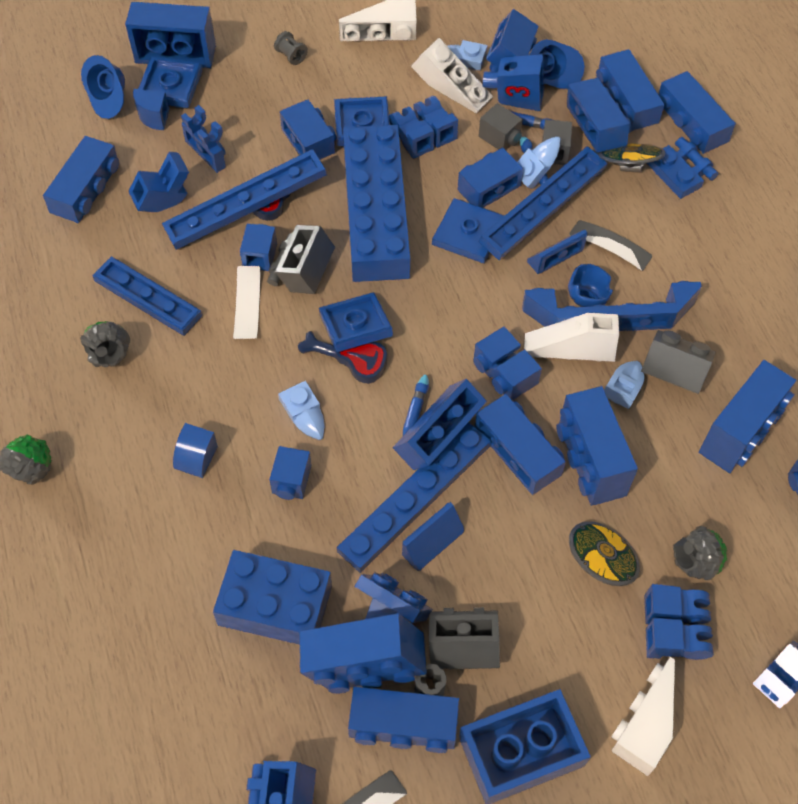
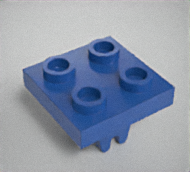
(390, 600)

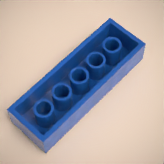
(376, 204)

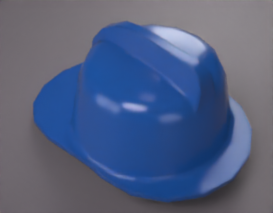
(561, 63)
(104, 86)

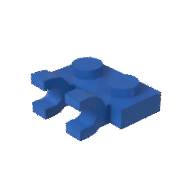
(204, 143)

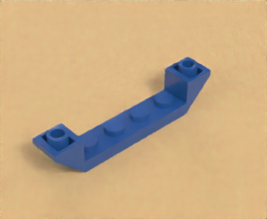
(542, 307)

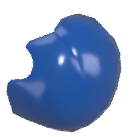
(589, 286)

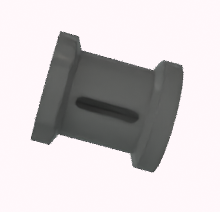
(290, 48)
(438, 678)

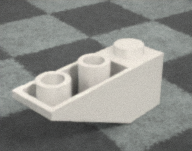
(381, 22)
(449, 76)
(581, 337)
(651, 727)

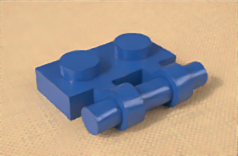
(678, 173)

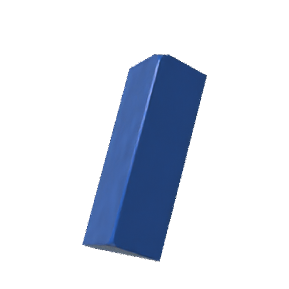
(558, 252)
(432, 537)

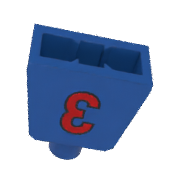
(518, 81)

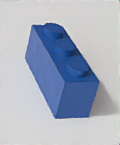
(630, 89)
(696, 112)
(598, 115)
(81, 179)
(439, 424)
(520, 444)
(403, 719)

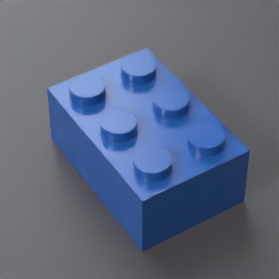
(171, 32)
(748, 417)
(596, 446)
(271, 597)
(363, 653)
(523, 746)

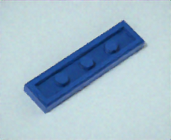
(147, 296)

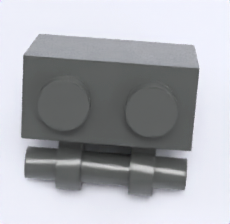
(302, 259)
(678, 360)
(464, 639)

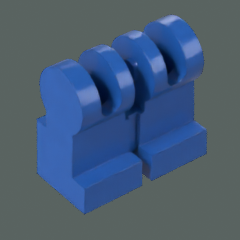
(425, 126)
(666, 612)

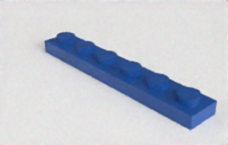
(244, 199)
(542, 203)
(412, 498)

